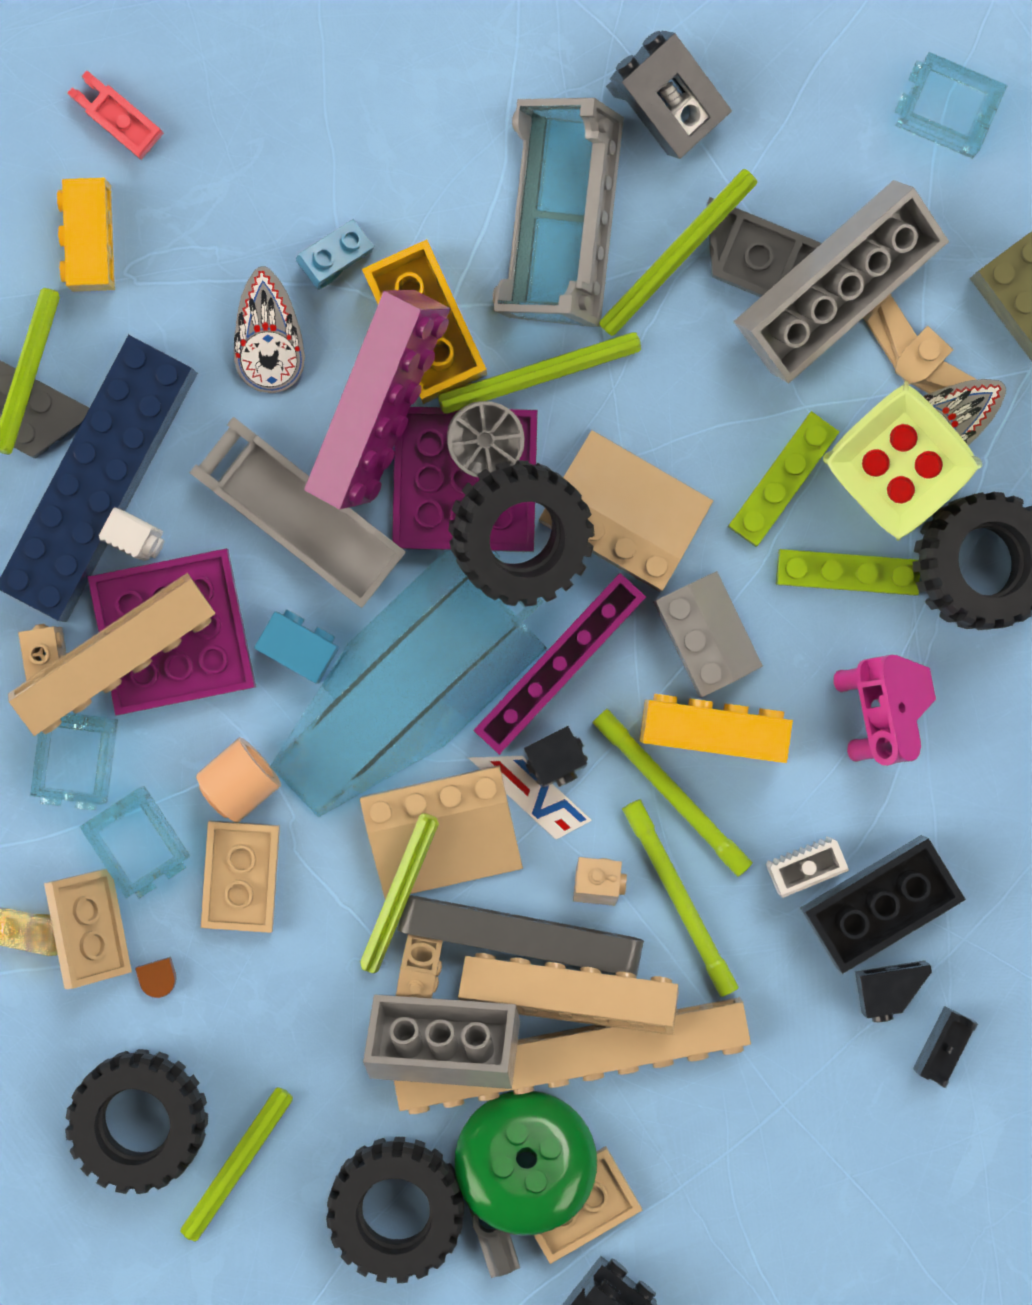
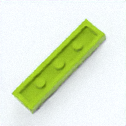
(783, 479)
(847, 572)

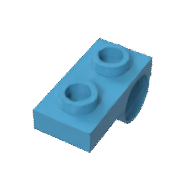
(334, 253)

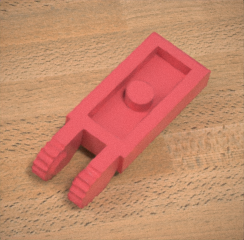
(118, 117)

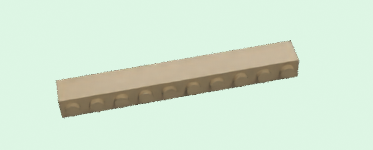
(596, 1050)

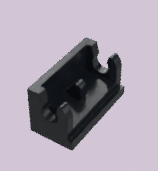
(944, 1046)

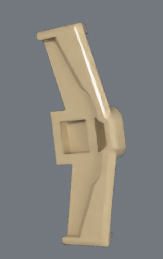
(913, 356)

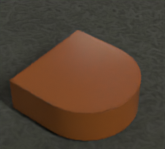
(157, 977)

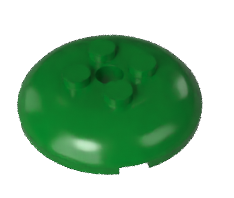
(522, 1198)

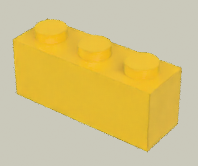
(86, 234)

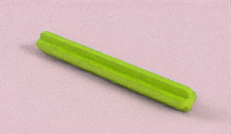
(27, 368)
(399, 893)
(236, 1164)

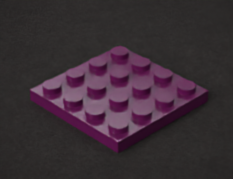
(431, 481)
(205, 661)

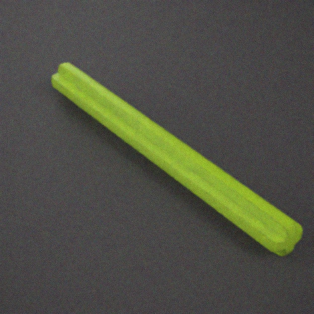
(678, 252)
(540, 372)

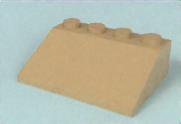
(637, 510)
(472, 834)

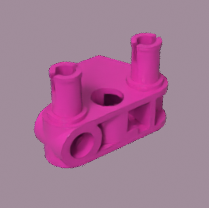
(903, 694)

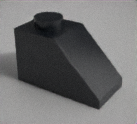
(890, 988)

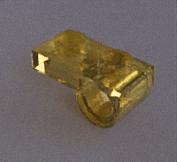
(27, 932)

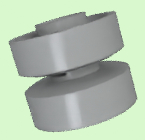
(484, 436)

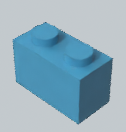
(297, 646)

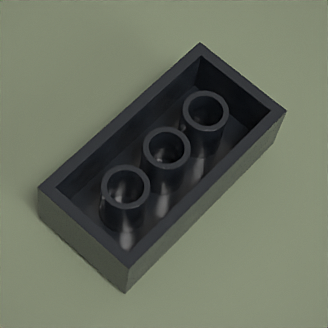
(882, 903)

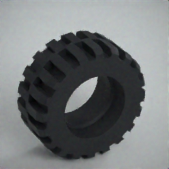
(559, 557)
(940, 561)
(104, 1154)
(395, 1256)

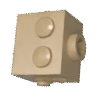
(35, 642)
(599, 881)
(420, 967)

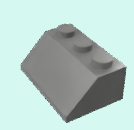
(708, 634)

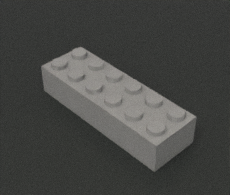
(841, 280)

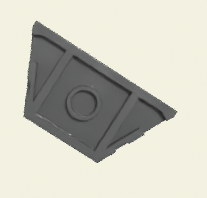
(754, 251)
(46, 417)

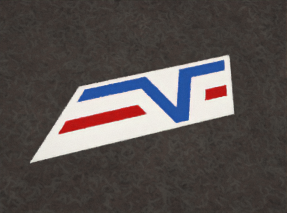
(545, 805)

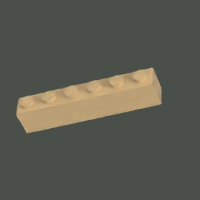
(111, 655)
(572, 994)

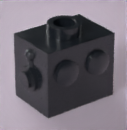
(556, 758)

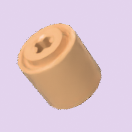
(237, 780)

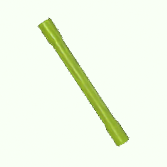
(724, 847)
(715, 964)

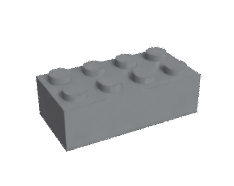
(442, 1041)

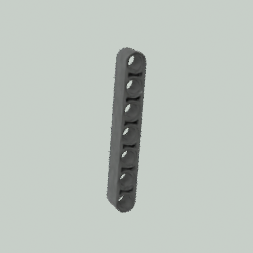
(520, 935)

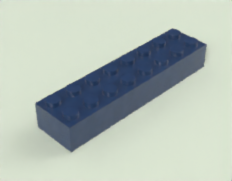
(95, 476)

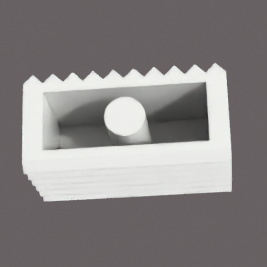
(132, 535)
(807, 867)

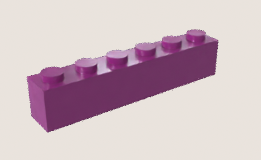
(559, 663)

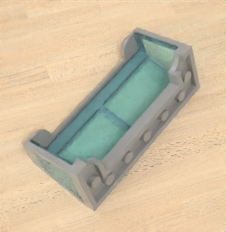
(562, 211)

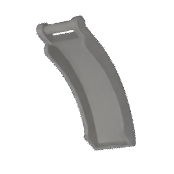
(273, 497)

